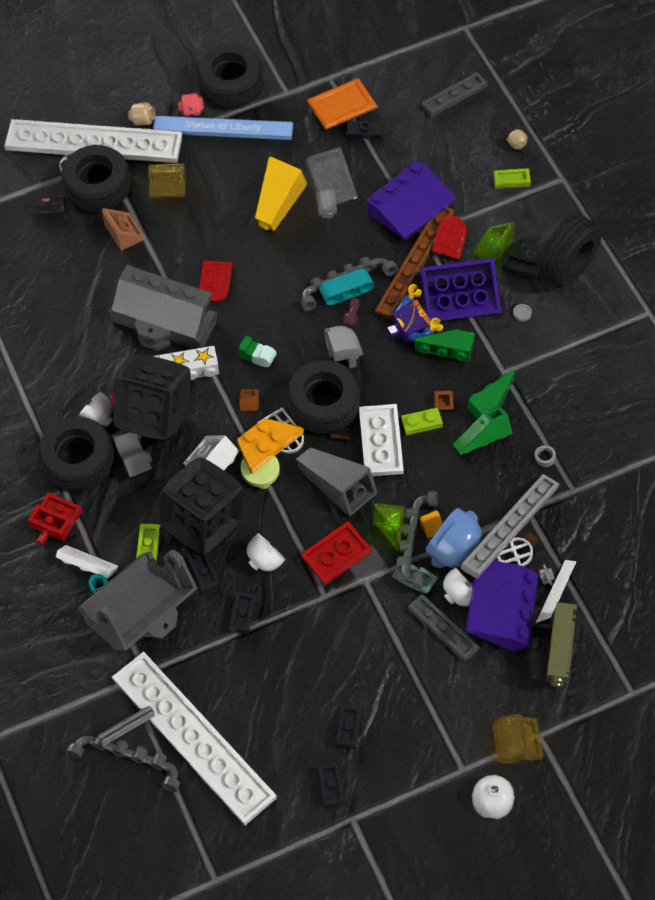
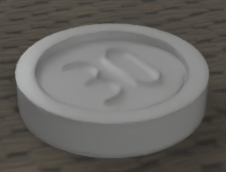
(522, 312)

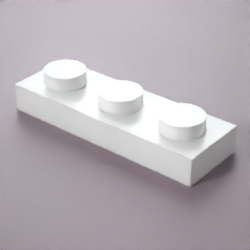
(86, 561)

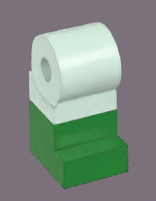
(256, 352)

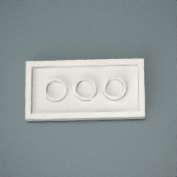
(381, 439)

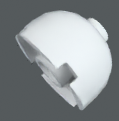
(99, 410)
(263, 555)
(457, 588)
(493, 797)

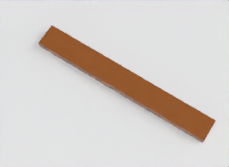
(410, 268)

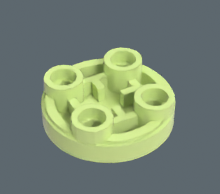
(263, 476)

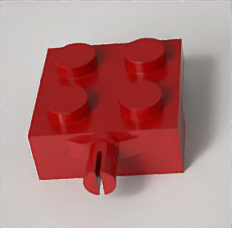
(54, 518)

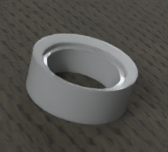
(545, 463)

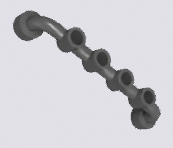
(309, 303)
(410, 531)
(139, 755)

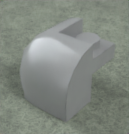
(343, 344)

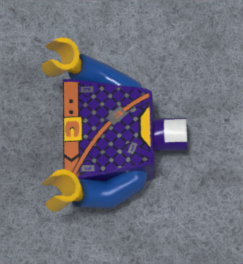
(411, 320)

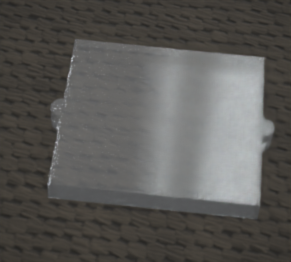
(370, 568)

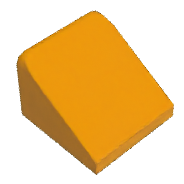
(431, 523)

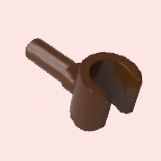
(530, 538)

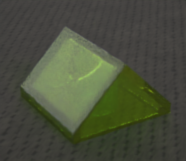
(495, 242)
(390, 522)

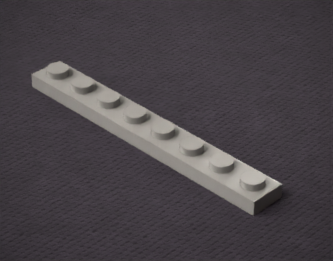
(509, 526)

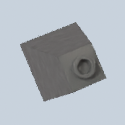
(341, 480)

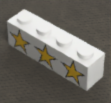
(200, 361)

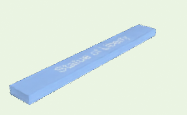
(225, 127)

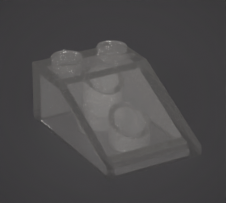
(331, 172)

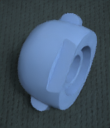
(455, 539)

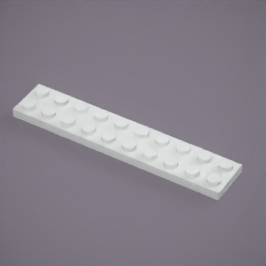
(67, 138)
(195, 739)

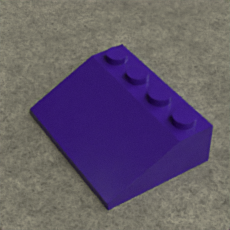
(409, 200)
(460, 289)
(503, 605)

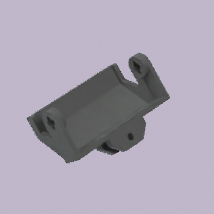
(162, 310)
(139, 601)

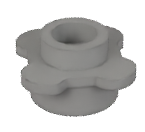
(546, 575)

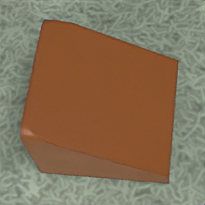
(249, 400)
(443, 400)

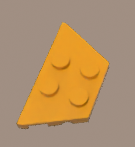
(266, 441)

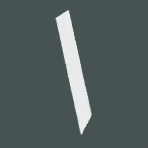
(556, 590)

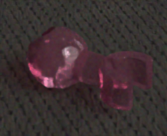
(350, 318)

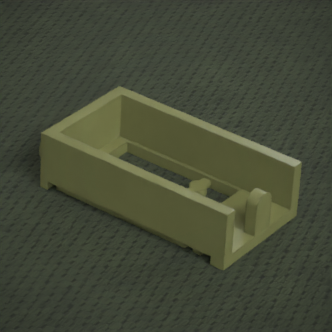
(561, 644)

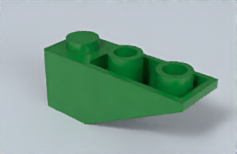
(450, 344)
(491, 396)
(486, 429)

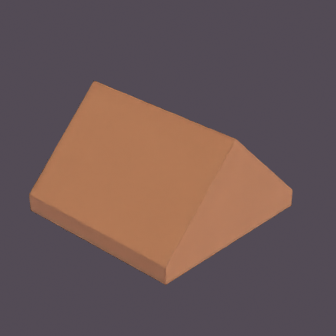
(122, 228)

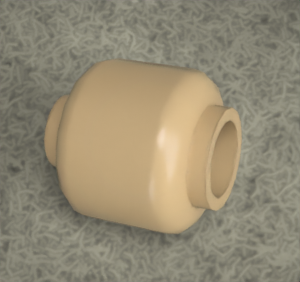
(142, 114)

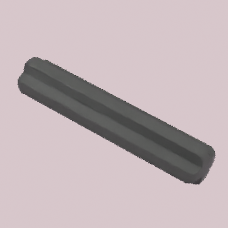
(126, 725)

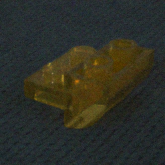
(167, 180)
(517, 739)

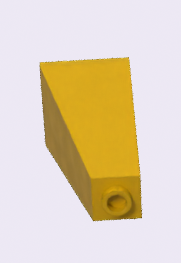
(279, 192)

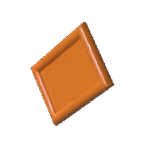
(342, 103)

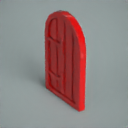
(450, 237)
(216, 279)

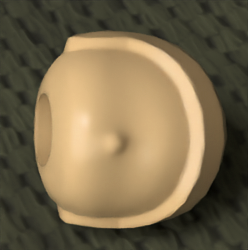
(517, 139)

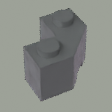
(131, 452)

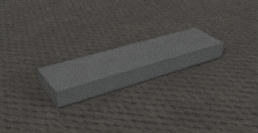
(454, 94)
(443, 627)

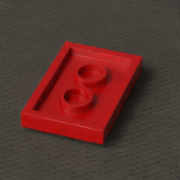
(336, 553)

